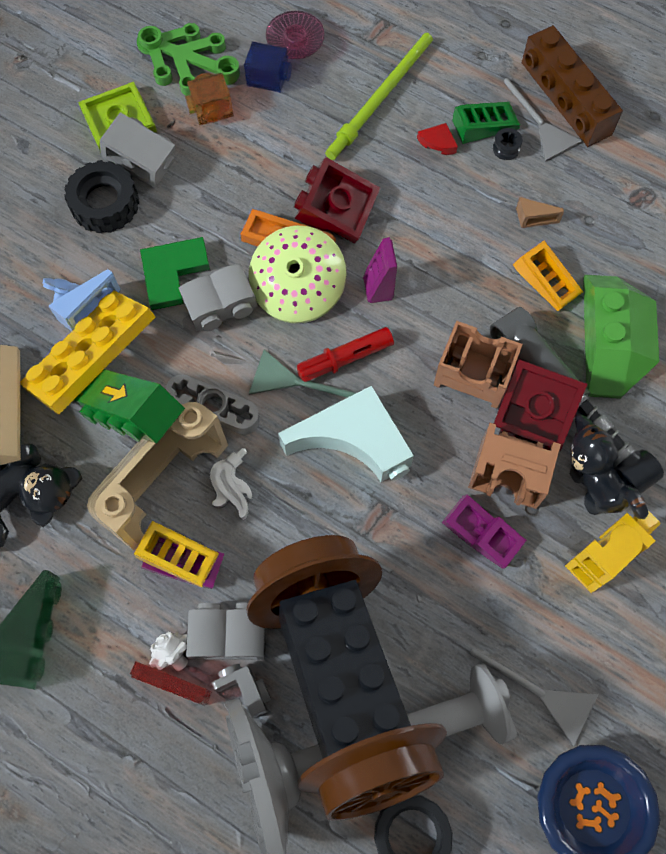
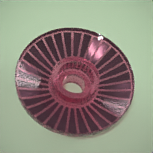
(297, 32)

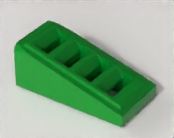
(470, 132)

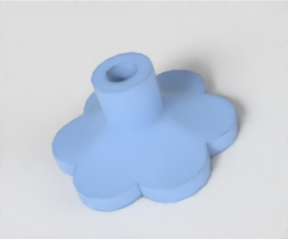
(59, 286)

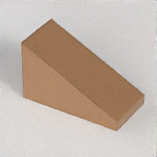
(536, 213)

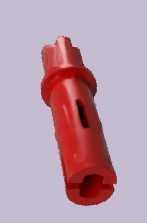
(345, 354)

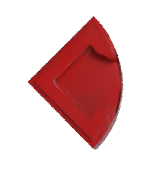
(438, 138)

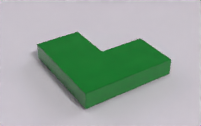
(165, 264)

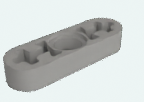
(239, 404)

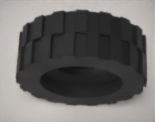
(95, 176)

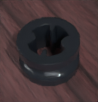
(506, 152)

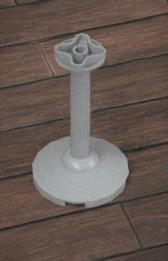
(272, 772)

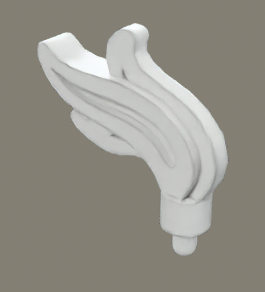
(228, 486)

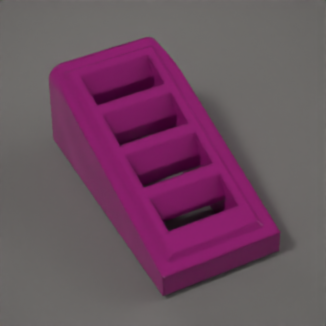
(381, 273)

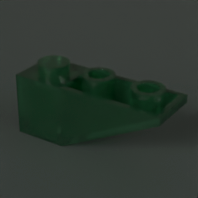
(27, 631)

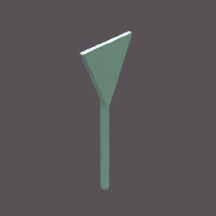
(274, 376)

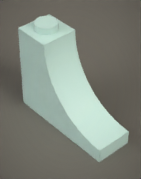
(356, 428)

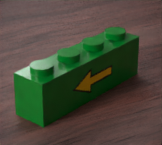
(129, 406)

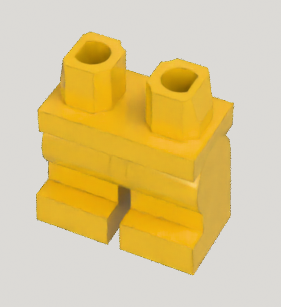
(616, 549)

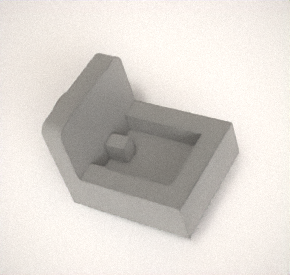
(254, 692)

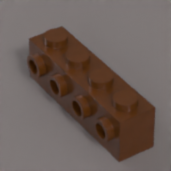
(571, 86)

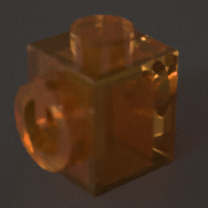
(209, 98)

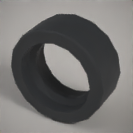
(421, 804)

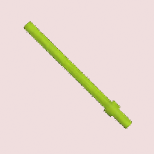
(349, 132)

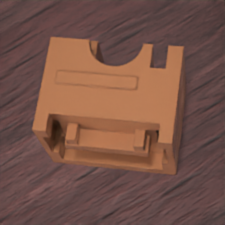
(477, 363)
(515, 465)

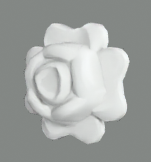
(169, 651)

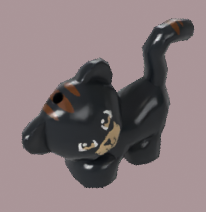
(592, 465)
(40, 488)

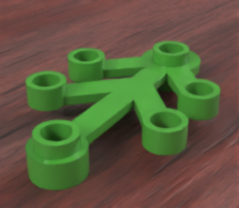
(154, 43)

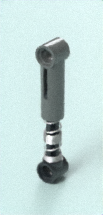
(634, 467)

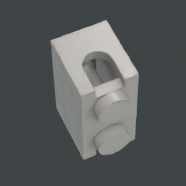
(137, 149)

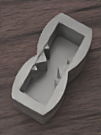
(218, 297)
(223, 634)

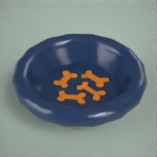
(598, 803)

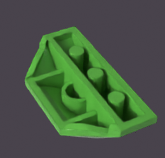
(618, 335)

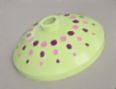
(302, 294)

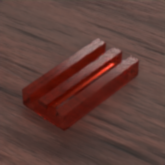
(170, 683)

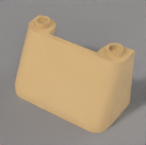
(114, 500)

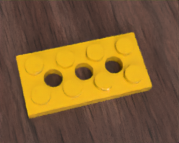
(86, 350)

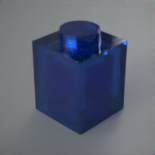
(267, 67)

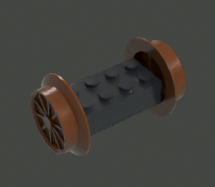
(352, 700)

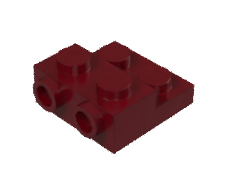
(336, 200)
(539, 405)

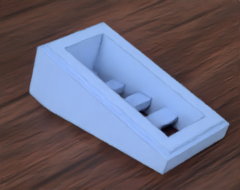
(83, 299)

